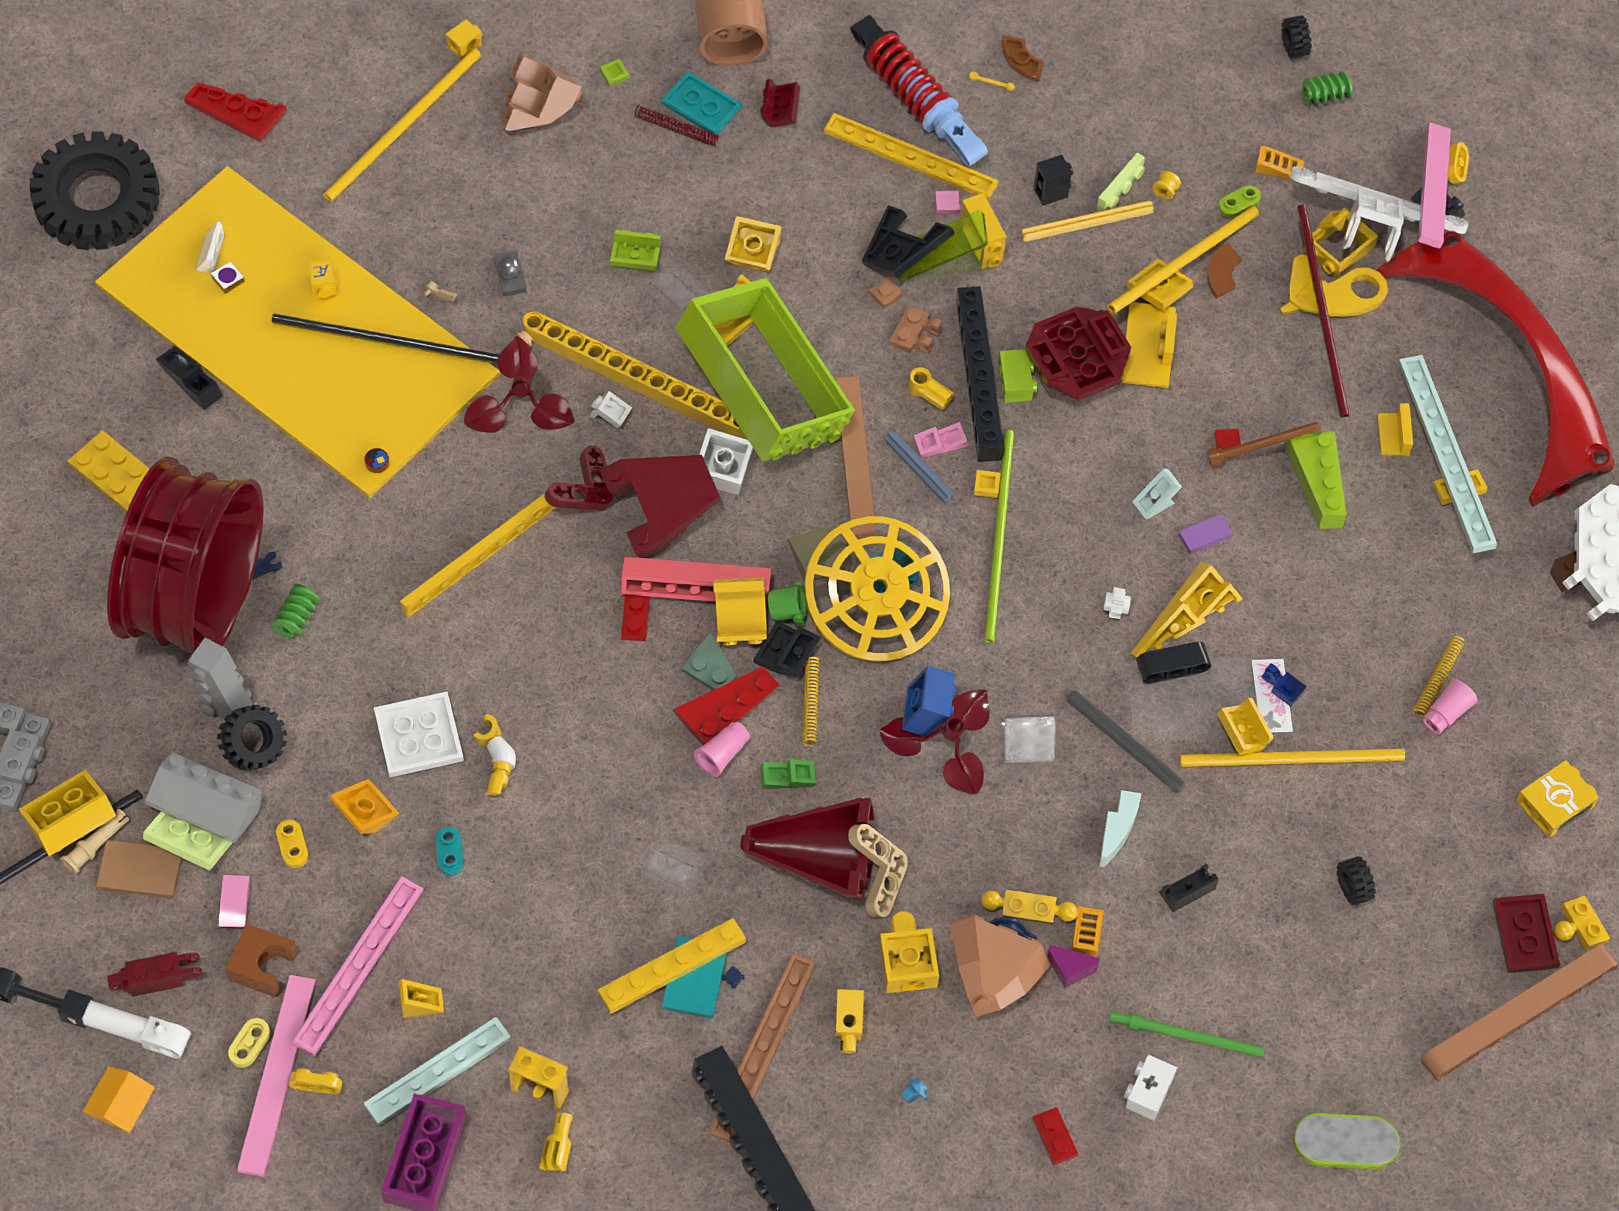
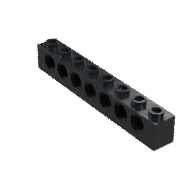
(979, 374)

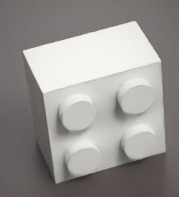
(726, 459)

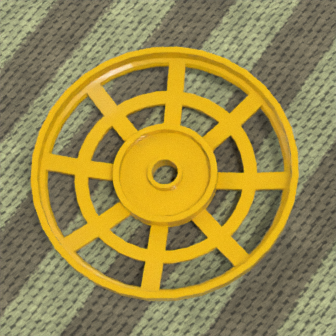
(869, 600)

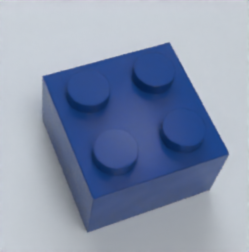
(929, 701)

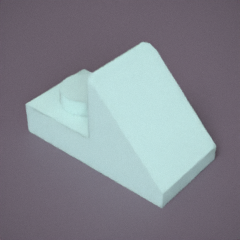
(1157, 494)

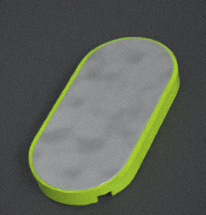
(1346, 1141)

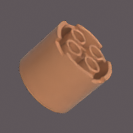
(731, 30)

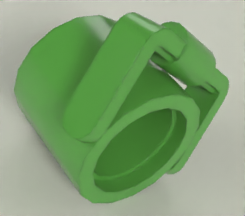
(788, 604)

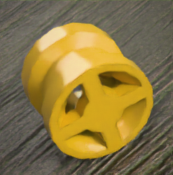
(1166, 185)

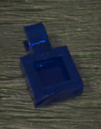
(1285, 687)

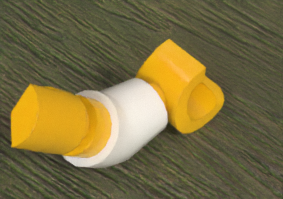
(501, 752)

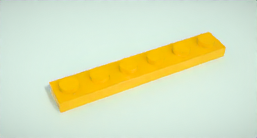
(671, 966)

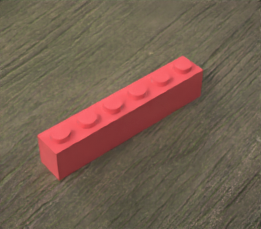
(682, 578)

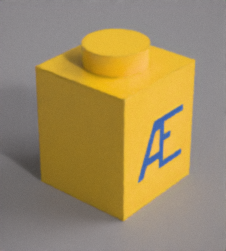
(322, 278)

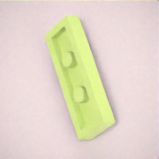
(1121, 183)

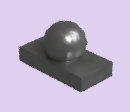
(510, 273)

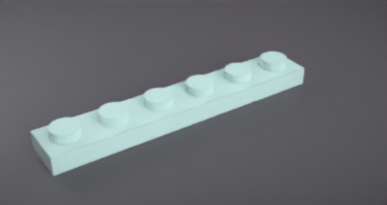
(437, 1071)

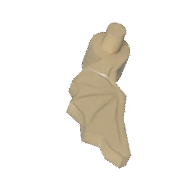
(432, 288)

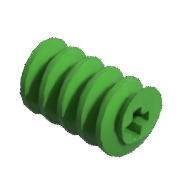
(1326, 86)
(295, 611)

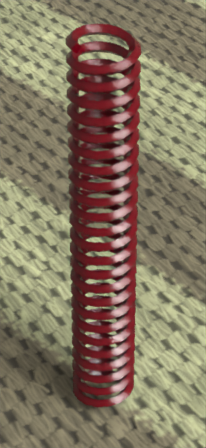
(663, 118)

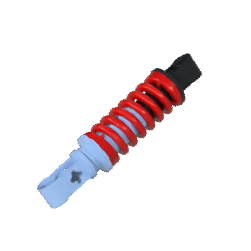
(917, 89)

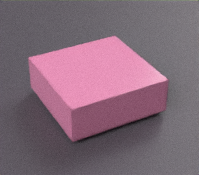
(947, 202)

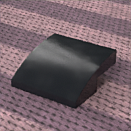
(786, 649)

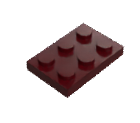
(1526, 933)

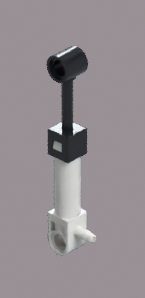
(82, 1011)

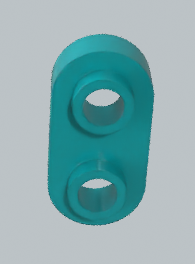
(449, 850)

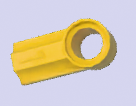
(930, 389)

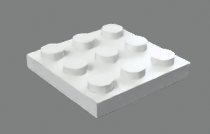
(418, 734)

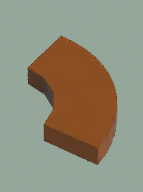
(1020, 59)
(1221, 269)

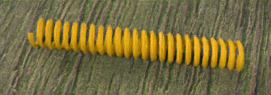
(1436, 672)
(806, 696)

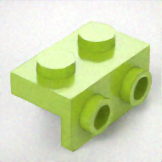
(635, 250)

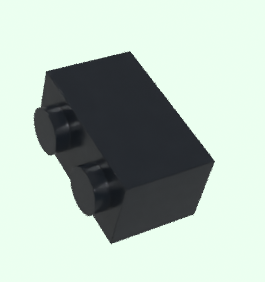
(1052, 180)

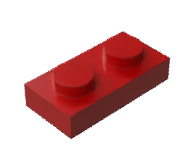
(635, 618)
(1055, 1136)

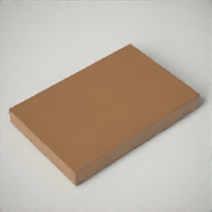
(138, 869)

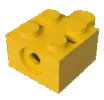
(907, 955)

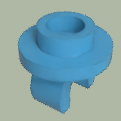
(917, 1088)

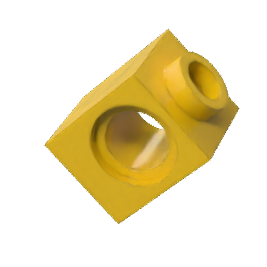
(463, 38)

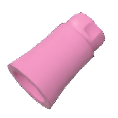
(1449, 706)
(721, 749)

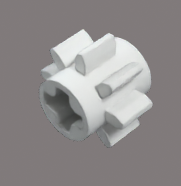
(1117, 603)

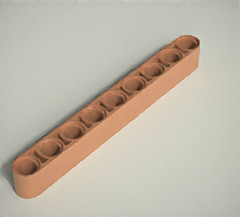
(1519, 1010)

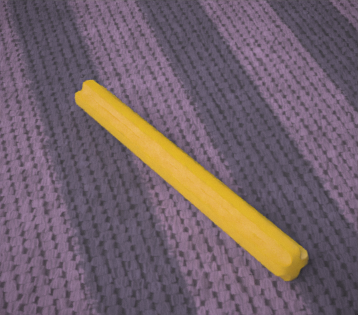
(1087, 221)

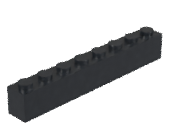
(749, 1132)

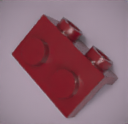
(780, 103)

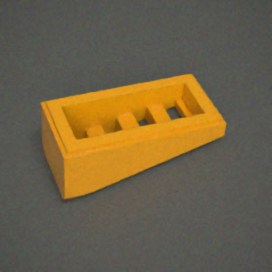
(1273, 155)
(1088, 949)

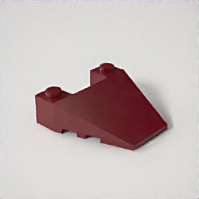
(670, 493)

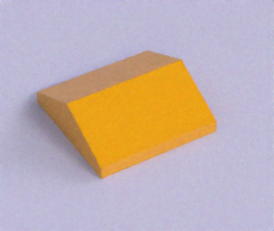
(364, 807)
(119, 1098)

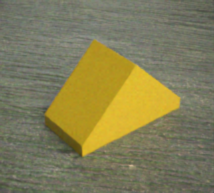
(420, 999)

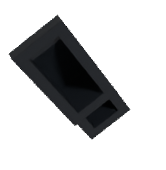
(190, 377)

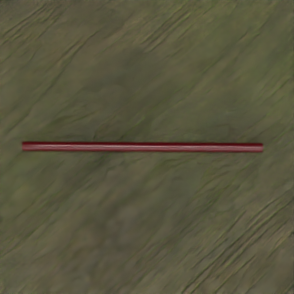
(1323, 311)

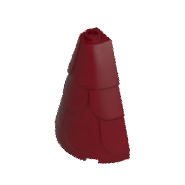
(816, 845)

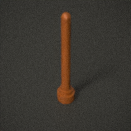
(1219, 455)

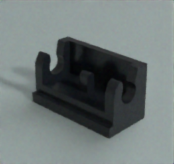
(1189, 888)

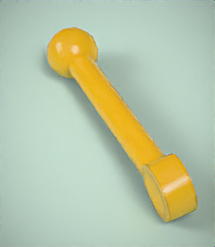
(974, 76)

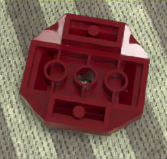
(1081, 333)

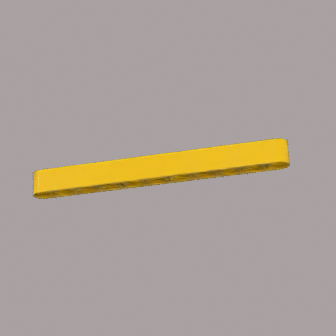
(627, 369)

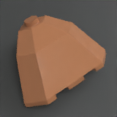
(538, 94)
(995, 963)

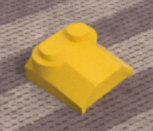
(753, 244)

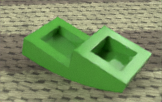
(790, 775)

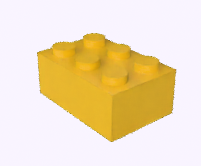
(67, 812)

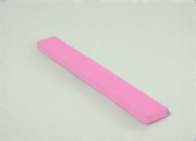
(1434, 185)
(357, 966)
(276, 1077)

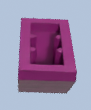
(1071, 965)

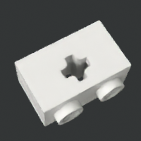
(1147, 1101)

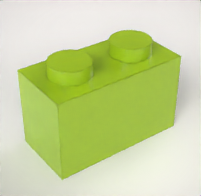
(1016, 376)

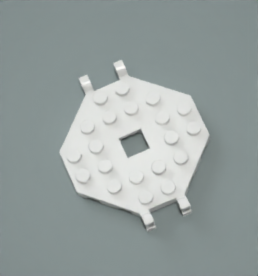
(1598, 550)

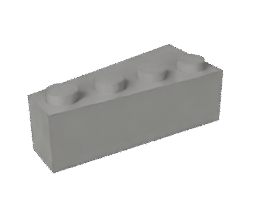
(217, 681)

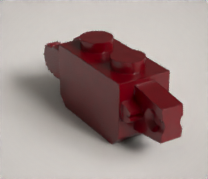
(155, 973)

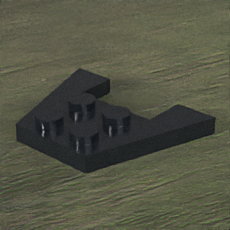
(897, 251)

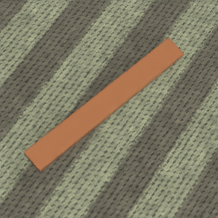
(856, 460)
(771, 1029)

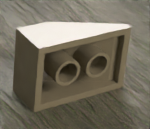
(803, 548)

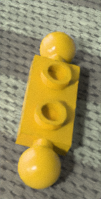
(1029, 906)

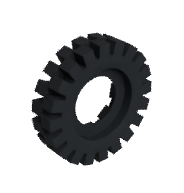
(71, 223)

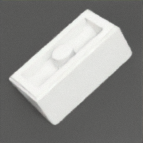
(211, 249)

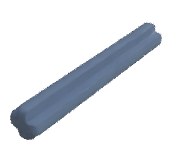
(919, 466)

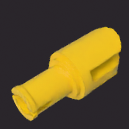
(557, 1145)

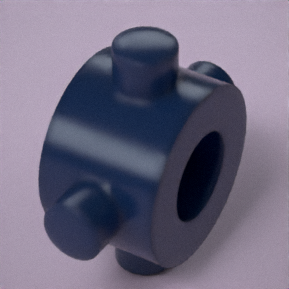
(733, 977)

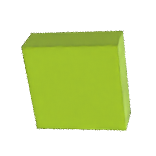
(614, 72)

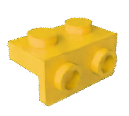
(1245, 727)

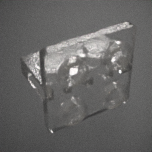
(1029, 738)

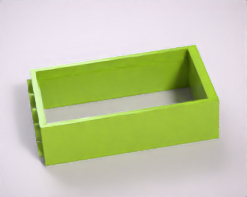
(792, 349)

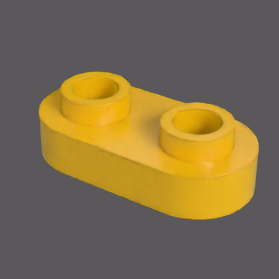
(1458, 163)
(292, 842)
(308, 1081)

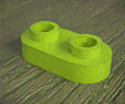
(1240, 201)

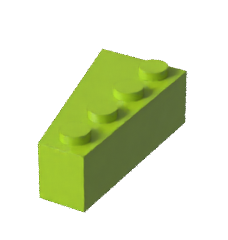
(1318, 471)

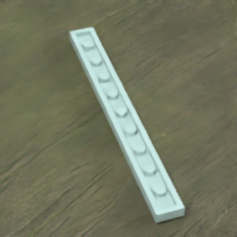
(1447, 454)

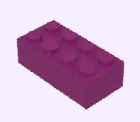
(424, 1154)

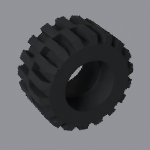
(232, 742)

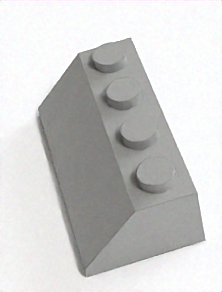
(204, 797)

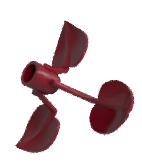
(521, 364)
(970, 713)

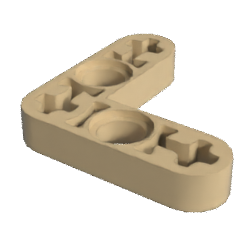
(885, 862)

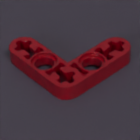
(588, 491)

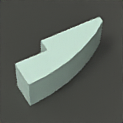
(1119, 825)

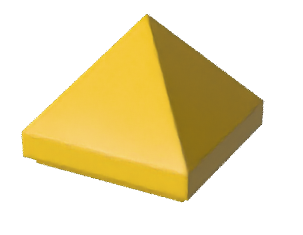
(1334, 220)

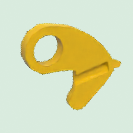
(1338, 294)

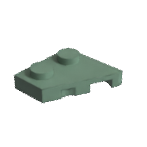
(709, 665)

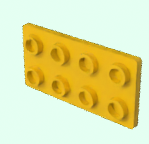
(1152, 343)

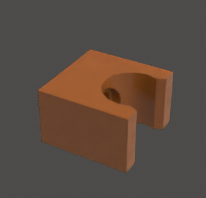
(251, 952)

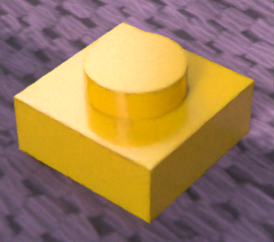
(987, 484)

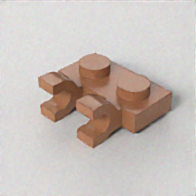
(909, 331)

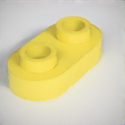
(247, 1043)

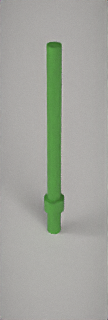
(1137, 1022)

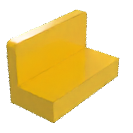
(1396, 431)

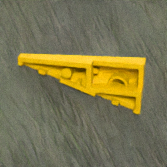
(1197, 598)

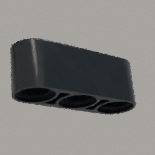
(1173, 662)

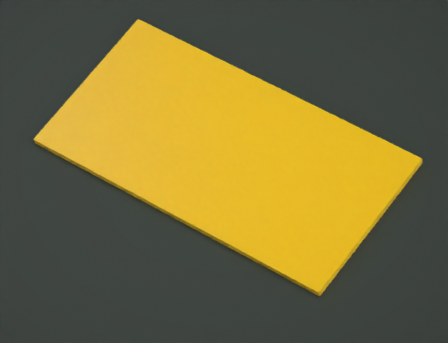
(316, 386)

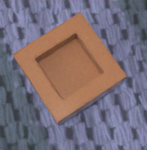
(885, 293)

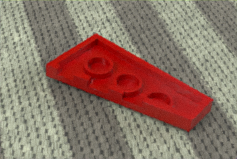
(244, 114)
(726, 704)

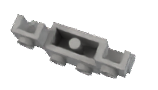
(19, 752)

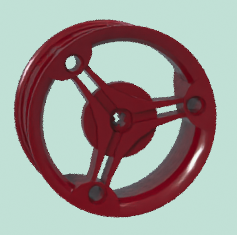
(184, 556)

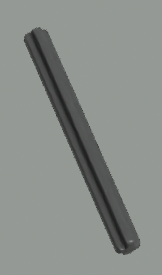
(1126, 741)

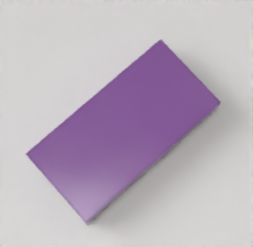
(1205, 534)

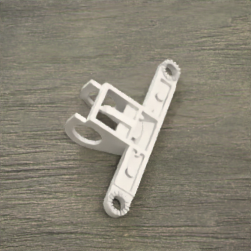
(1371, 205)

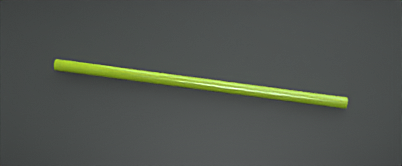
(999, 537)

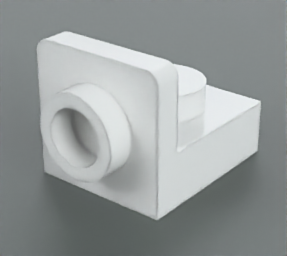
(611, 409)

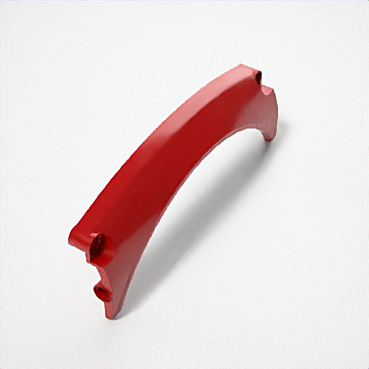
(1575, 424)

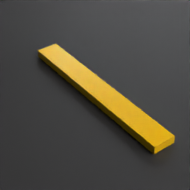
(910, 156)
(475, 556)

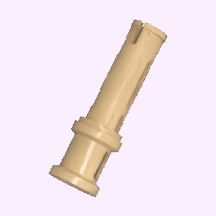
(86, 849)

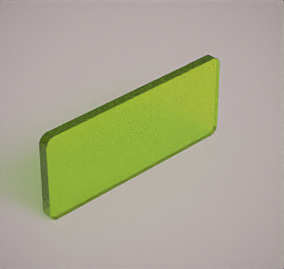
(968, 237)

